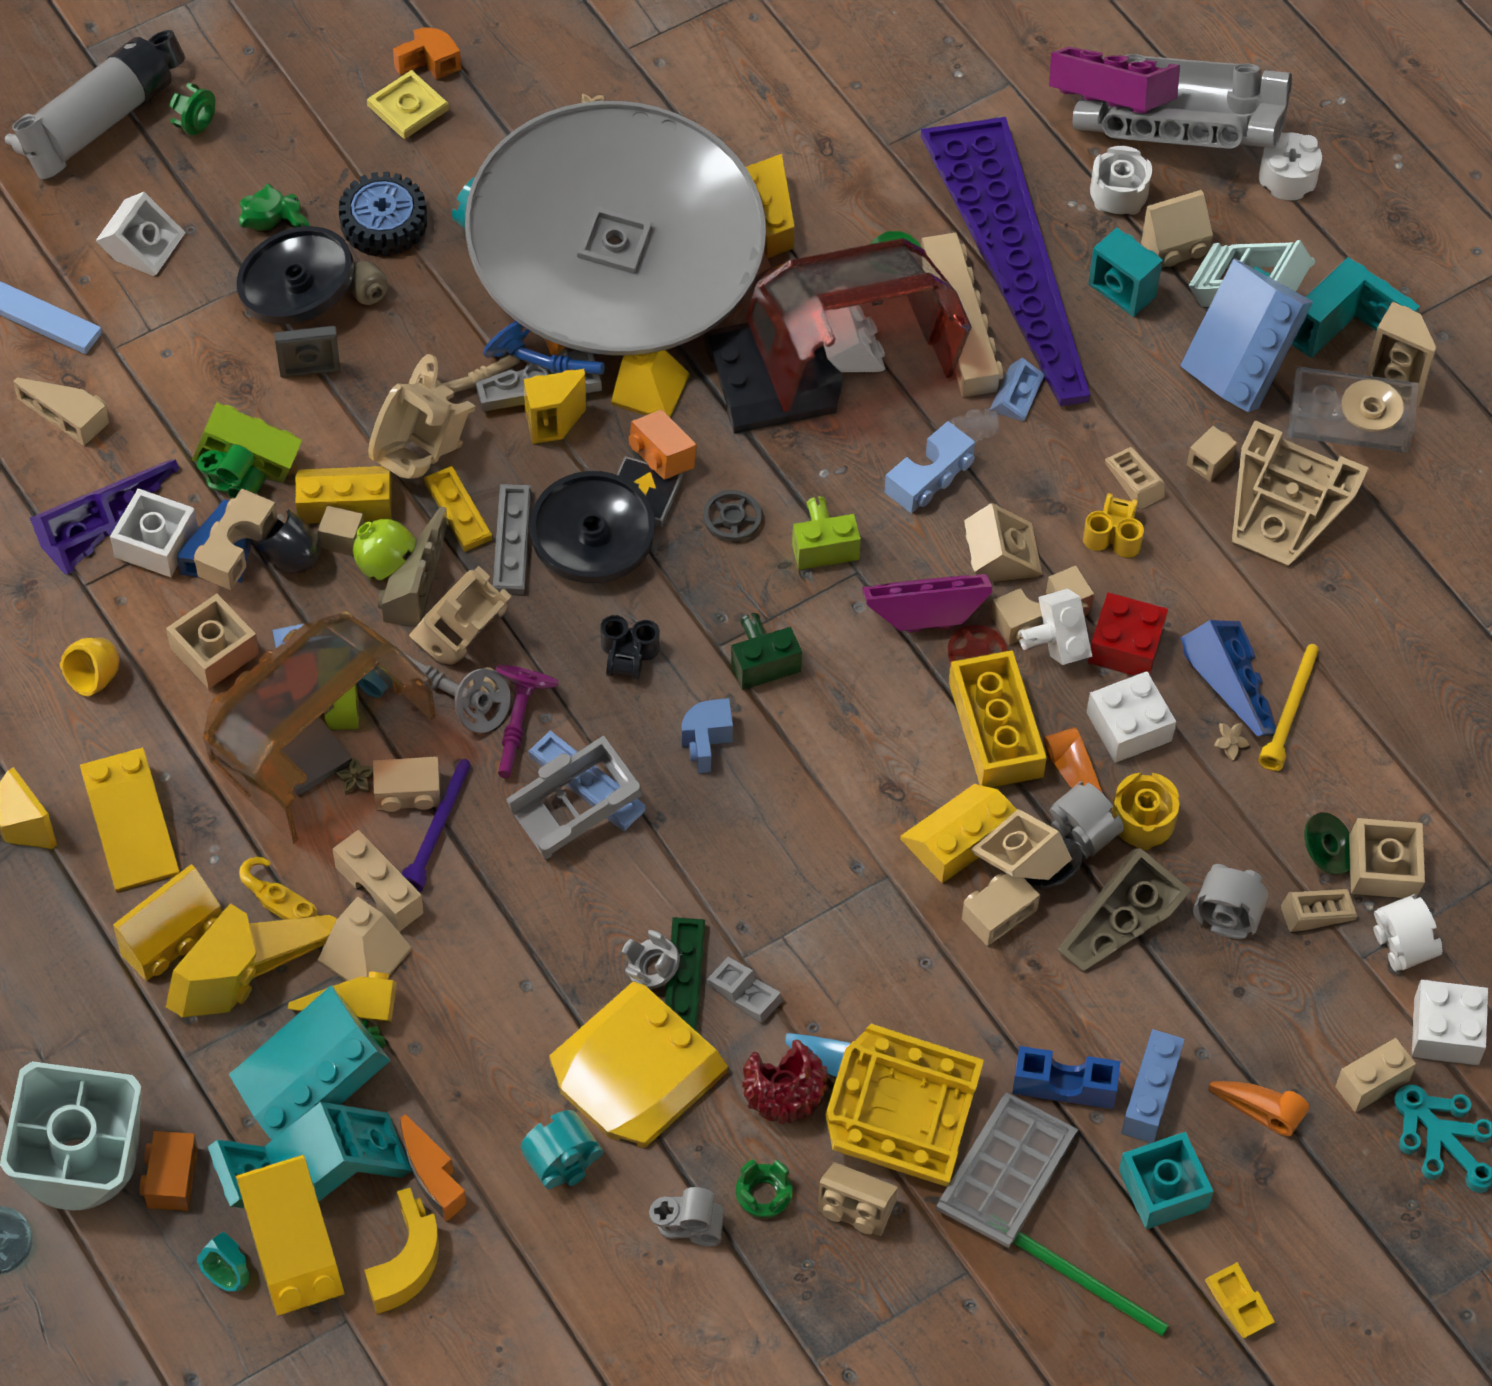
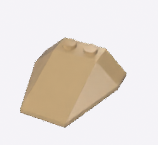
(1288, 494)

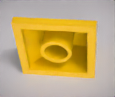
(649, 383)
(22, 815)

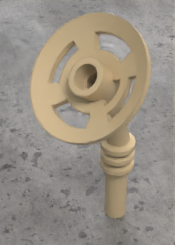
(429, 378)

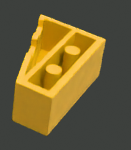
(773, 190)

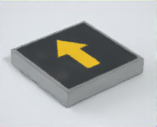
(657, 490)

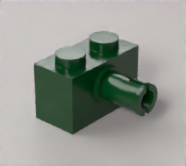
(764, 655)

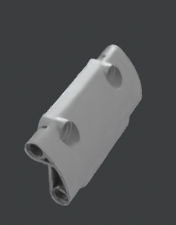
(1214, 107)

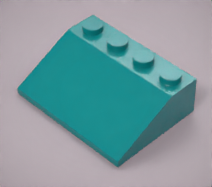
(309, 1061)

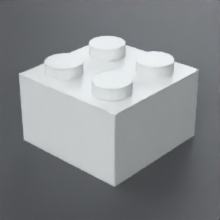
(153, 532)
(1131, 717)
(1449, 1022)

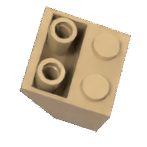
(856, 1199)

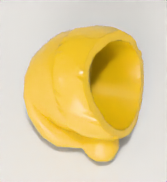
(90, 665)

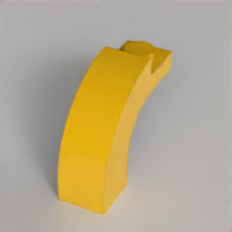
(409, 1272)

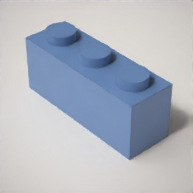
(1152, 1086)

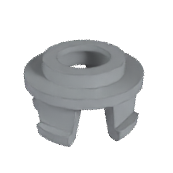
(641, 954)

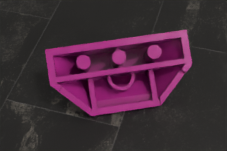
(928, 601)

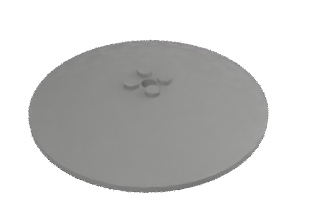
(628, 173)

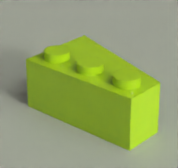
(271, 447)

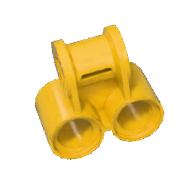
(1115, 524)

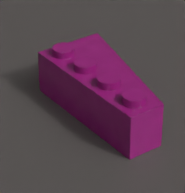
(1113, 79)

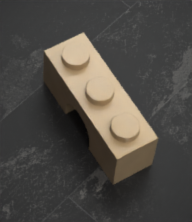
(244, 518)
(1017, 612)
(366, 866)

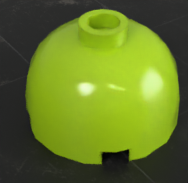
(381, 547)

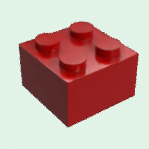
(1127, 635)

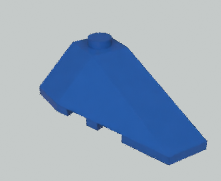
(1224, 659)

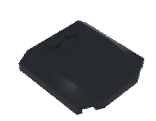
(750, 391)

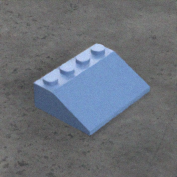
(1245, 335)

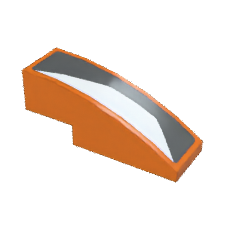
(432, 1170)

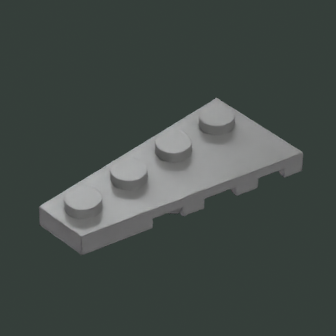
(508, 387)

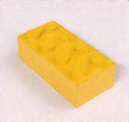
(997, 719)

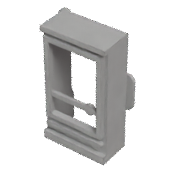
(537, 819)

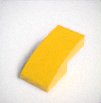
(1238, 1300)

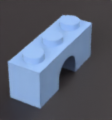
(916, 484)

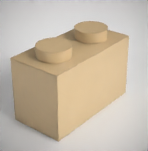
(406, 783)
(999, 907)
(1375, 1075)

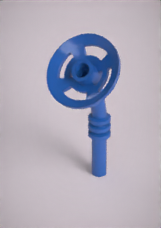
(511, 341)

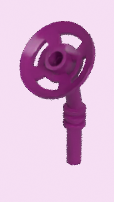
(525, 683)

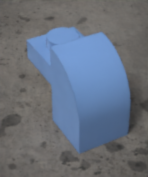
(705, 725)

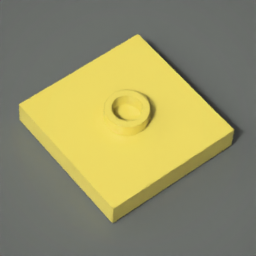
(408, 104)

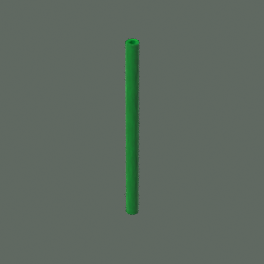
(1091, 1284)

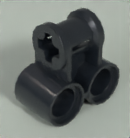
(628, 648)

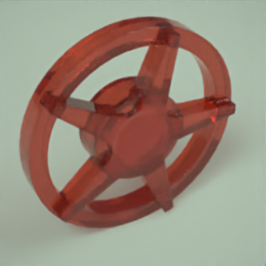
(974, 647)

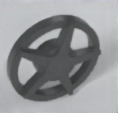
(732, 515)

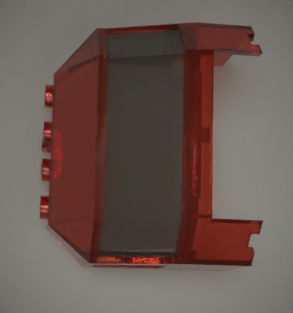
(793, 298)

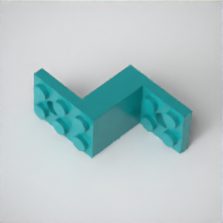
(1339, 298)
(334, 1143)

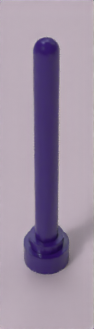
(416, 872)

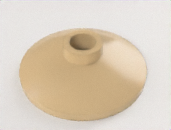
(1372, 396)

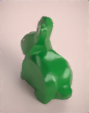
(269, 208)

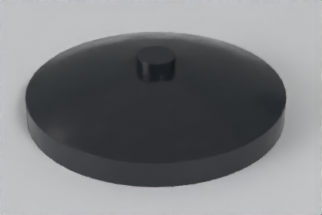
(295, 275)
(592, 527)

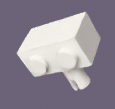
(1062, 628)

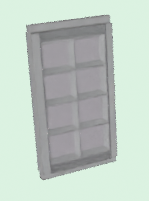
(1007, 1169)

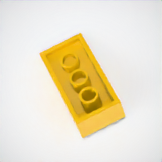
(129, 819)
(290, 1235)

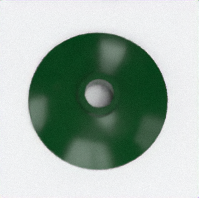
(1328, 843)

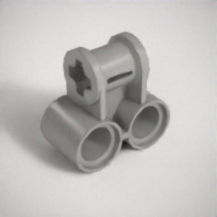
(689, 1216)

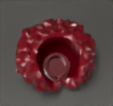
(787, 1090)

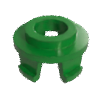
(195, 110)
(773, 1174)

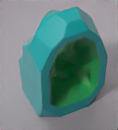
(224, 1263)

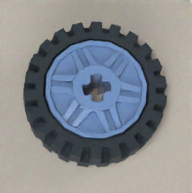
(383, 214)

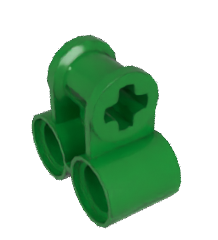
(231, 470)

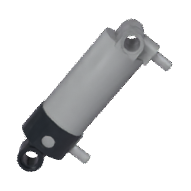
(96, 102)

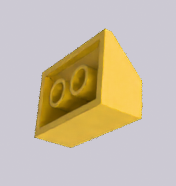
(350, 488)
(948, 835)
(167, 923)

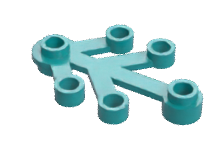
(1443, 1133)

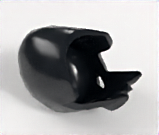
(292, 545)

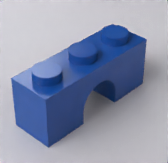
(1085, 1084)

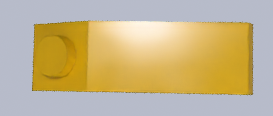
(366, 996)

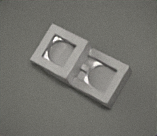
(744, 991)

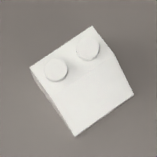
(140, 234)

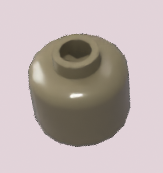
(368, 283)

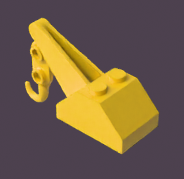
(236, 951)

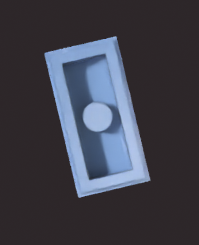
(1018, 390)

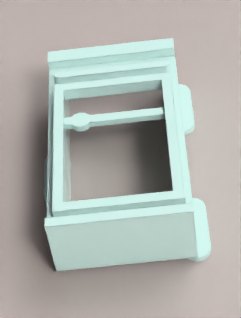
(1289, 259)

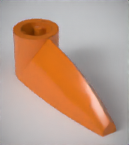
(1070, 757)
(1268, 1107)

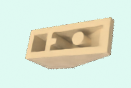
(65, 407)

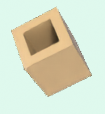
(1211, 453)
(339, 529)

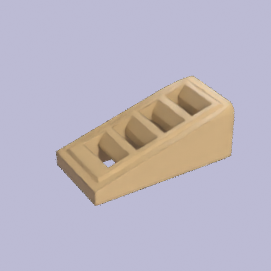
(1146, 492)
(1298, 914)

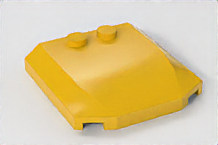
(635, 1067)
(902, 1103)

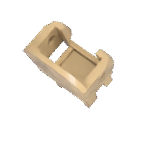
(418, 416)
(466, 611)

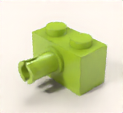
(825, 538)

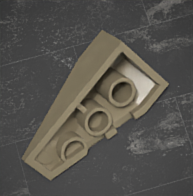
(411, 584)
(1126, 907)

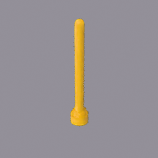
(1273, 754)

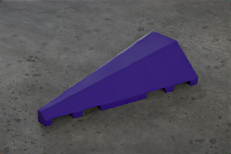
(79, 525)

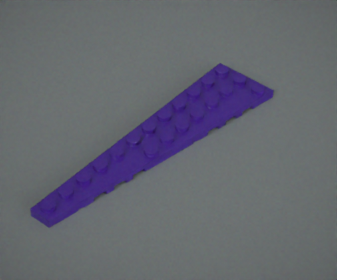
(994, 201)

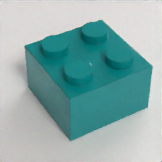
(1125, 271)
(1165, 1180)

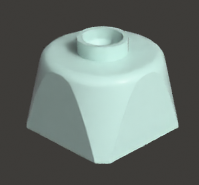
(66, 1105)

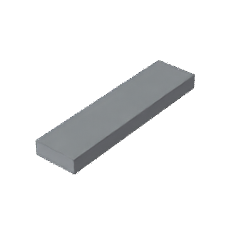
(512, 538)

